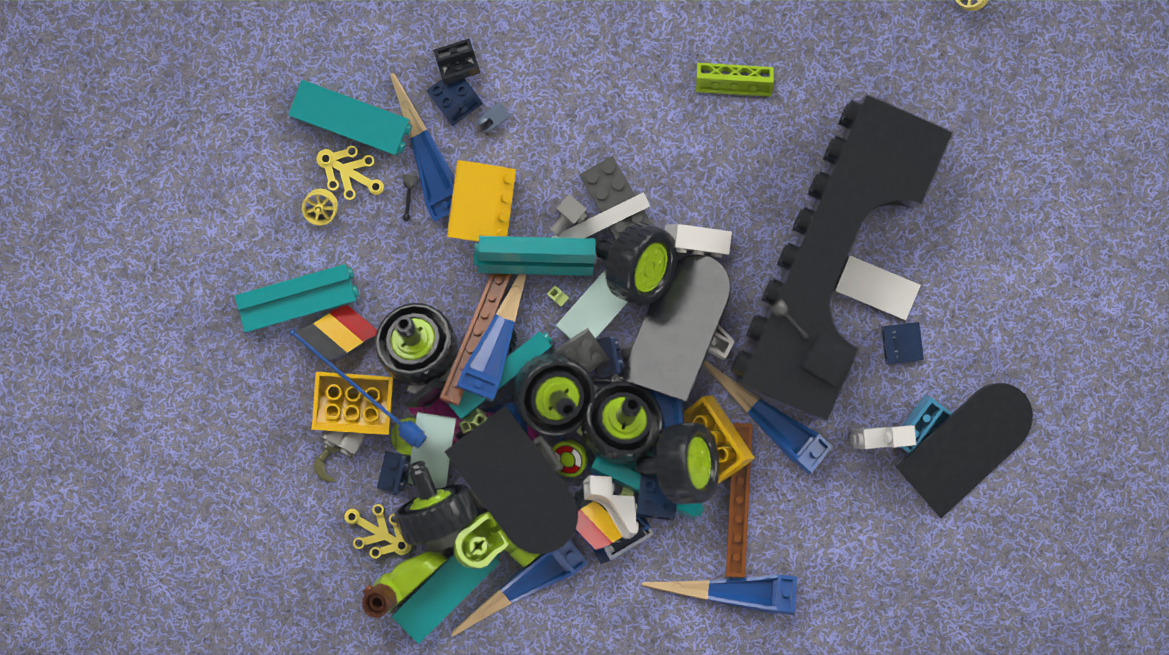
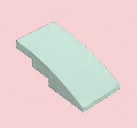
(592, 310)
(439, 438)

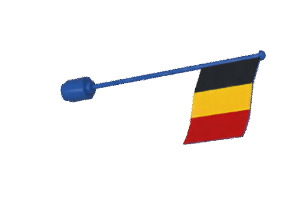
(337, 336)
(596, 524)

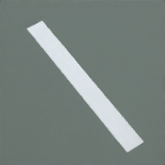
(606, 218)

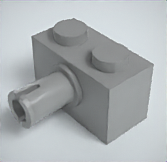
(570, 212)

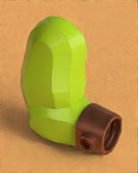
(399, 583)

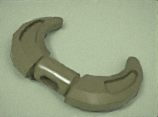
(319, 464)

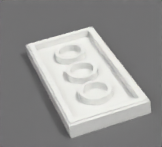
(877, 287)

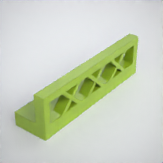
(734, 82)

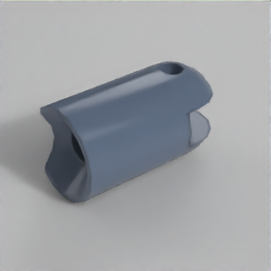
(496, 115)

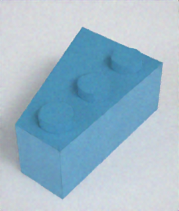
(925, 419)

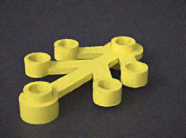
(346, 171)
(381, 533)

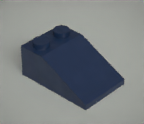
(622, 545)

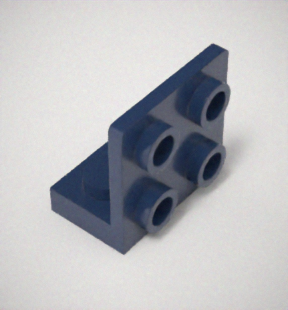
(454, 99)
(902, 343)
(614, 364)
(392, 472)
(653, 502)

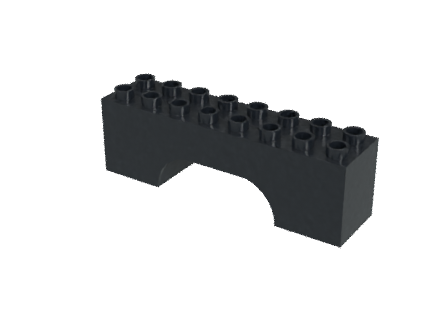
(877, 163)

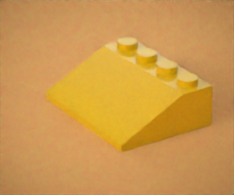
(480, 201)
(345, 409)
(731, 447)

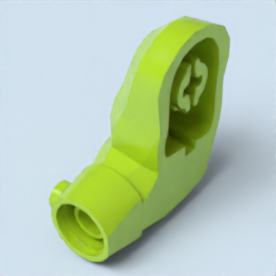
(483, 541)

